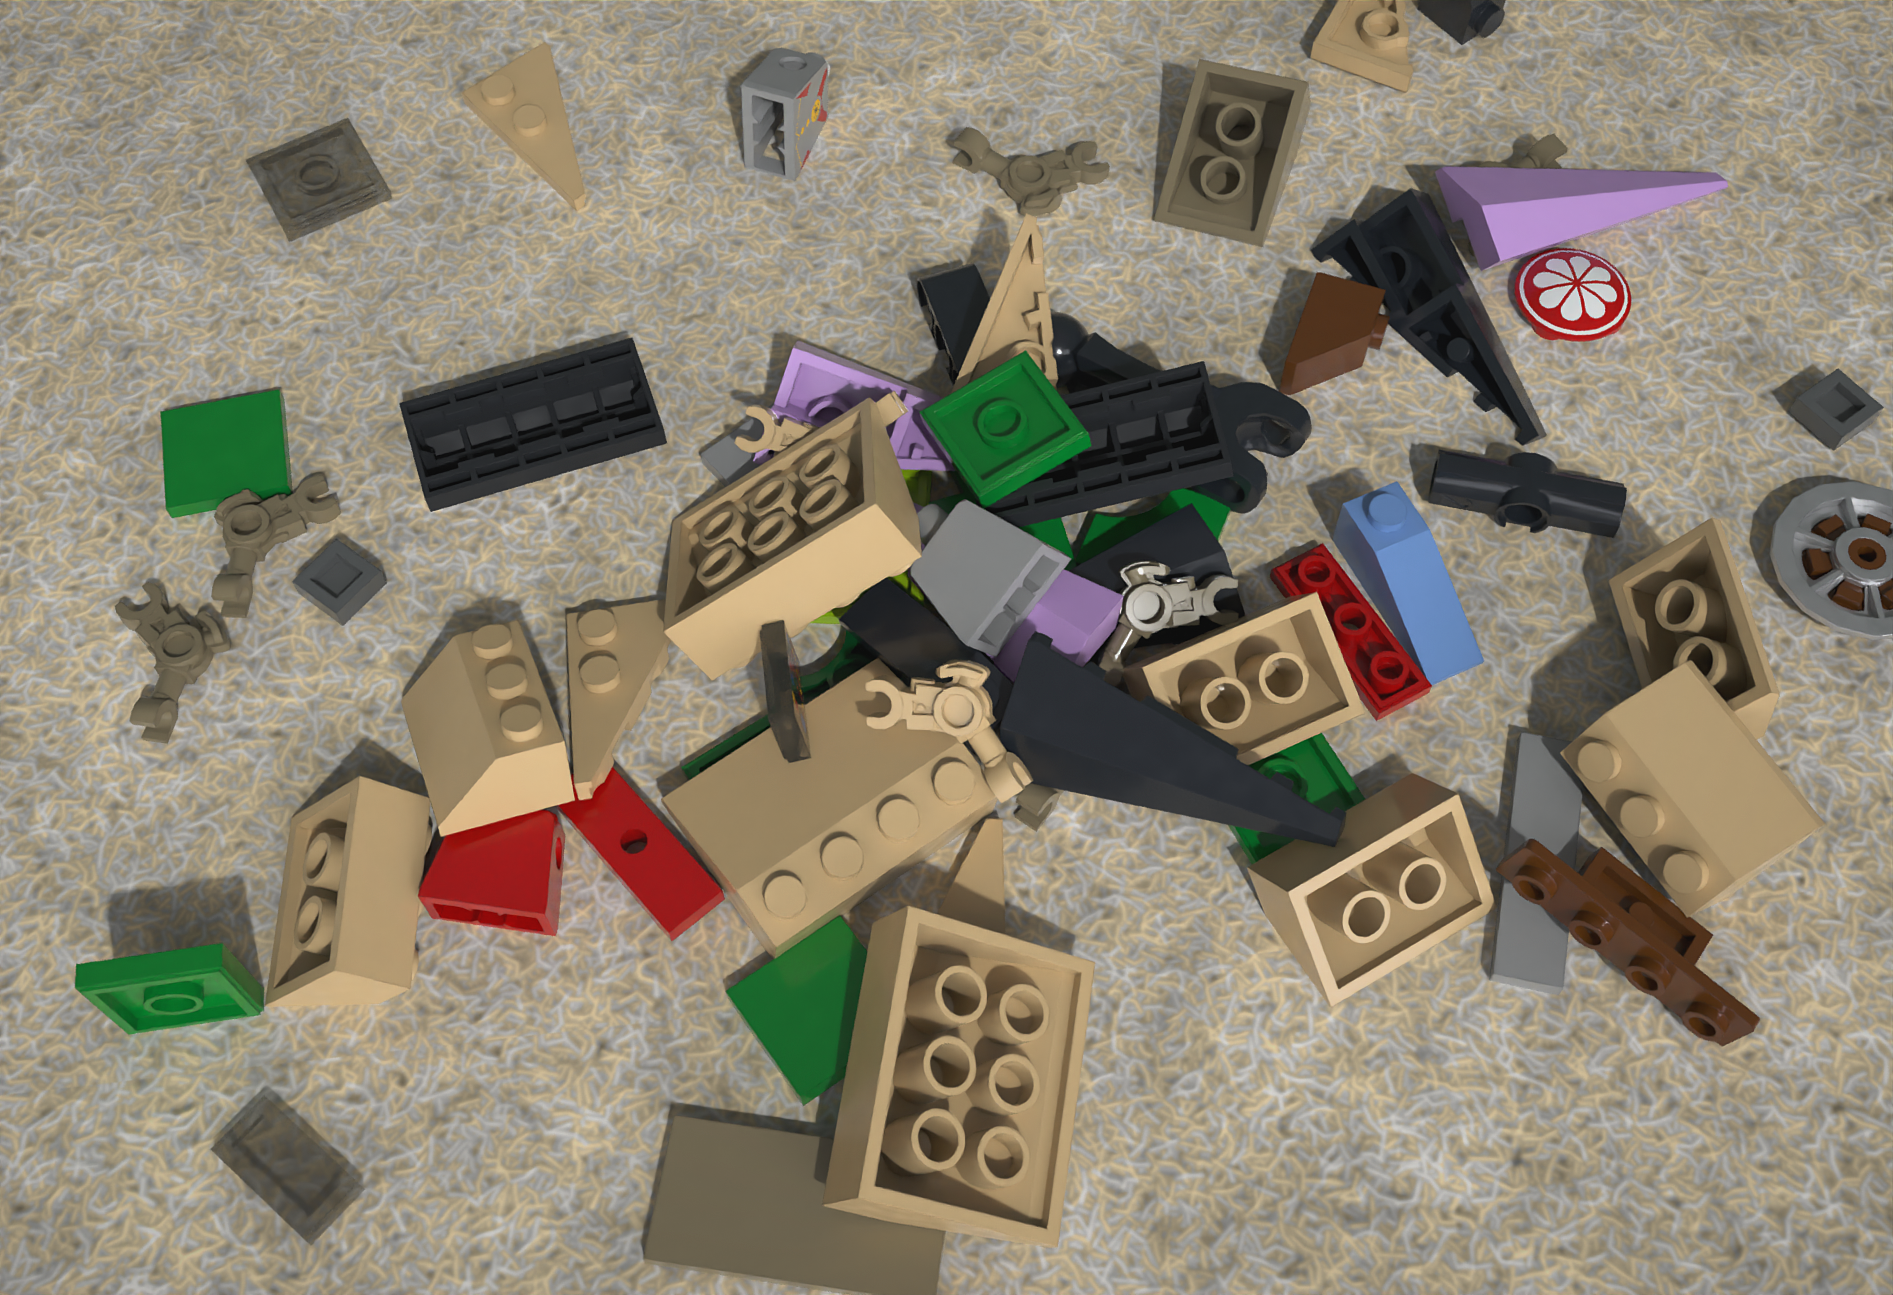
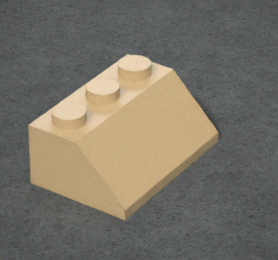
(1693, 607)
(1257, 679)
(486, 731)
(1691, 789)
(1384, 892)
(350, 898)

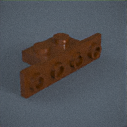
(1633, 929)

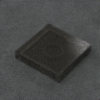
(318, 179)

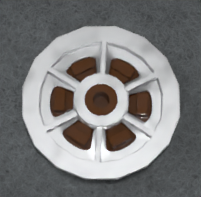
(1838, 556)

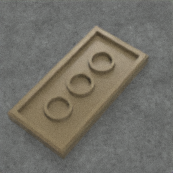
(753, 1210)

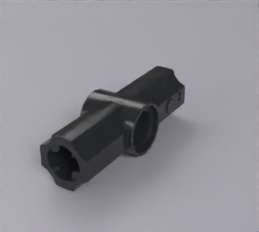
(1527, 492)

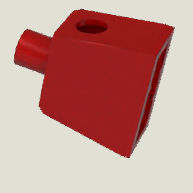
(500, 875)

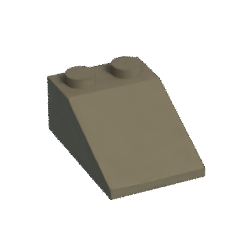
(1233, 152)

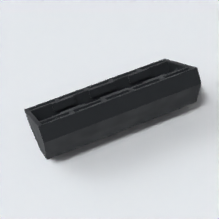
(531, 424)
(1144, 439)

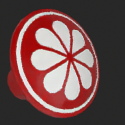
(1572, 295)

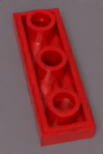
(1374, 657)
(659, 877)

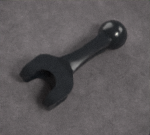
(1243, 410)

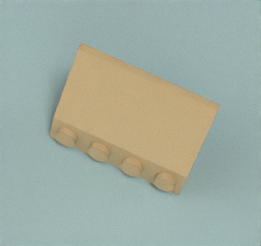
(790, 541)
(830, 829)
(961, 1081)

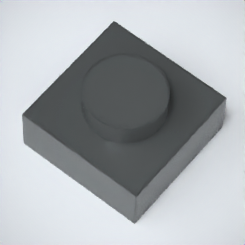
(1836, 409)
(339, 582)

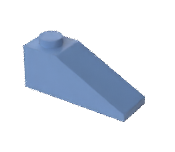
(1407, 580)

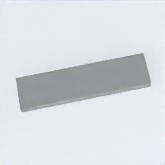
(1547, 808)

